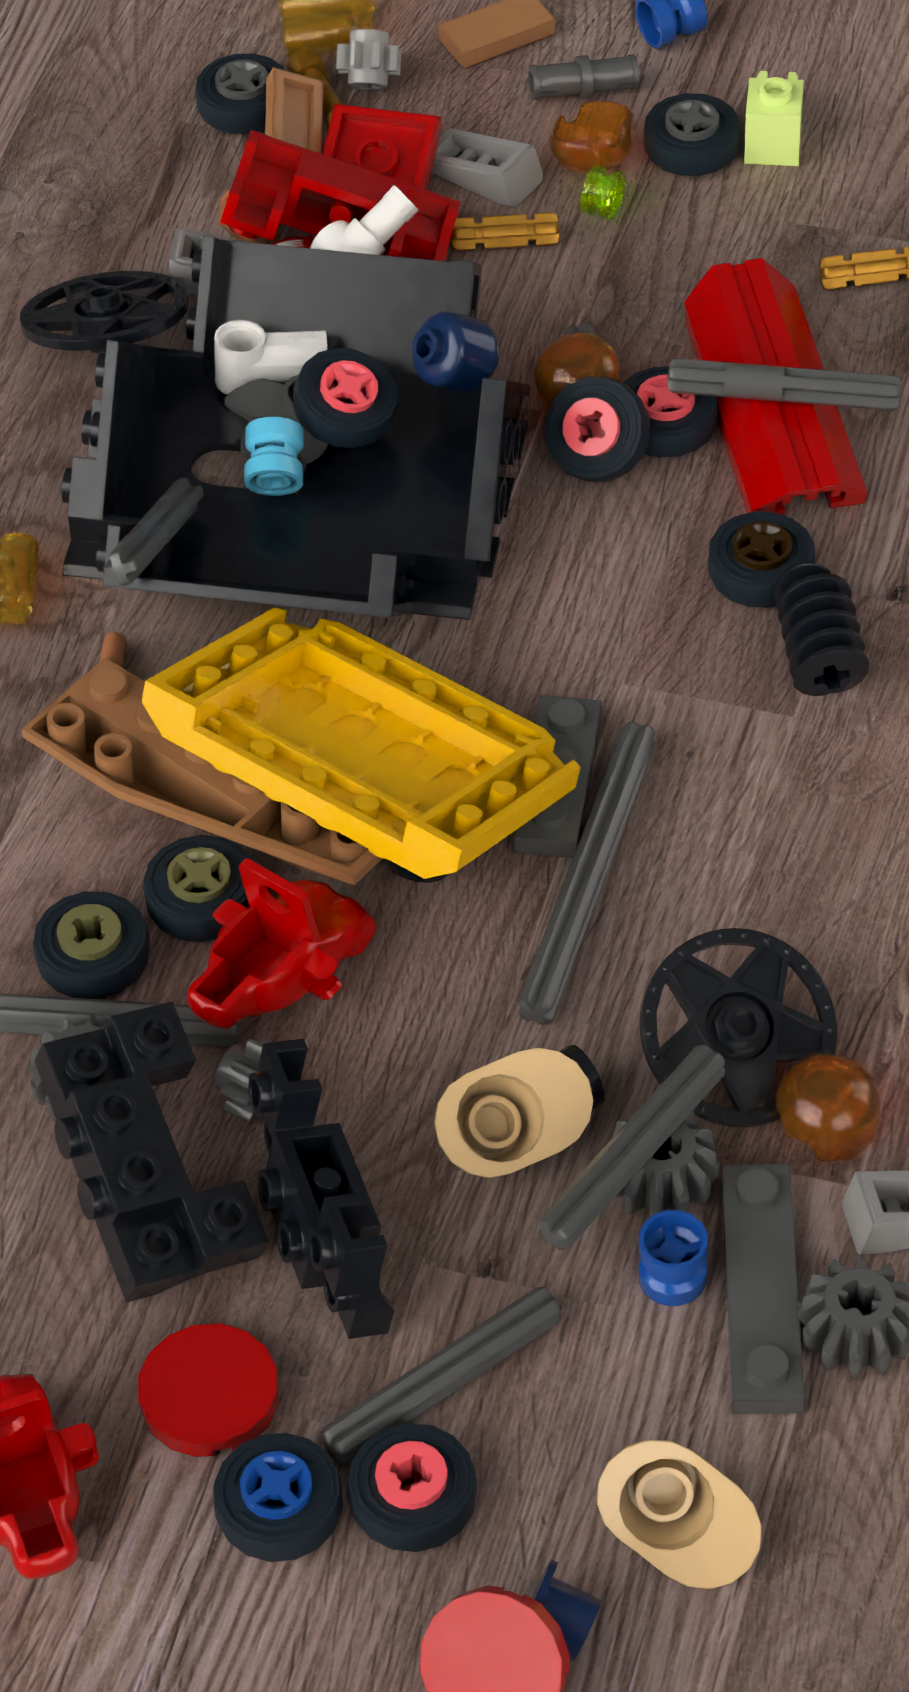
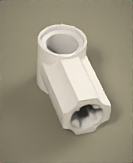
(250, 354)

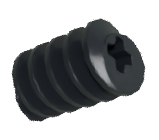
(820, 630)

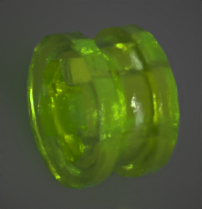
(603, 192)

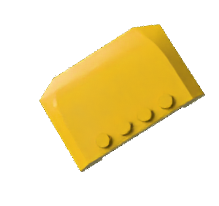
(361, 740)

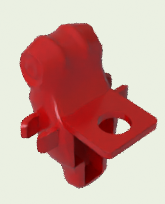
(277, 947)
(39, 1479)

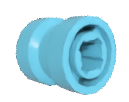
(274, 455)

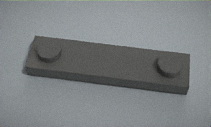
(762, 1289)

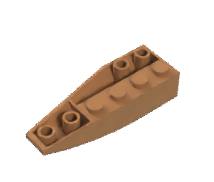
(114, 743)

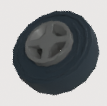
(233, 92)
(692, 134)

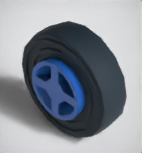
(283, 1470)

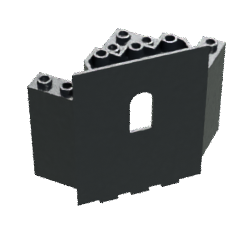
(373, 524)

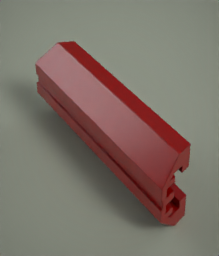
(773, 446)

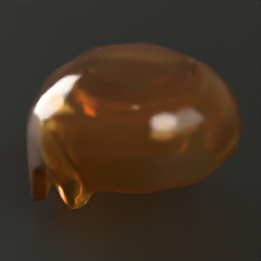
(597, 136)
(572, 359)
(829, 1106)

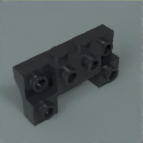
(127, 1158)
(318, 1194)

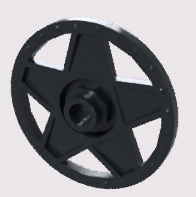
(104, 312)
(738, 1019)

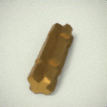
(505, 231)
(864, 268)

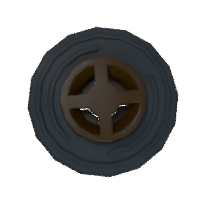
(753, 553)

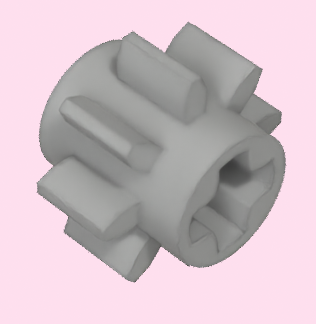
(368, 59)

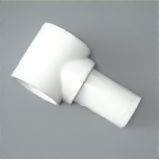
(372, 230)

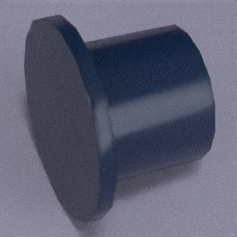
(569, 1608)

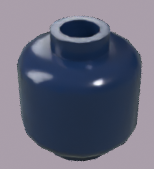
(454, 351)

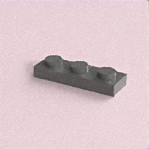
(576, 730)

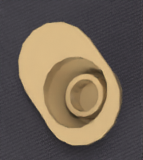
(513, 1112)
(679, 1513)

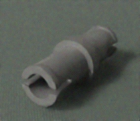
(583, 77)

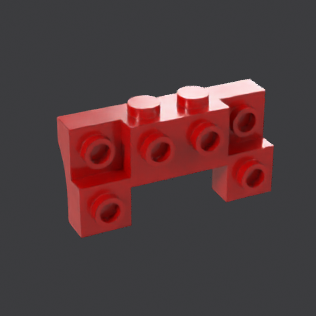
(312, 190)

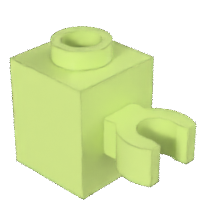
(773, 120)

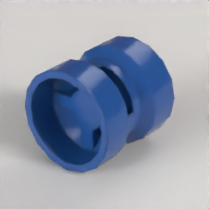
(664, 19)
(673, 1257)

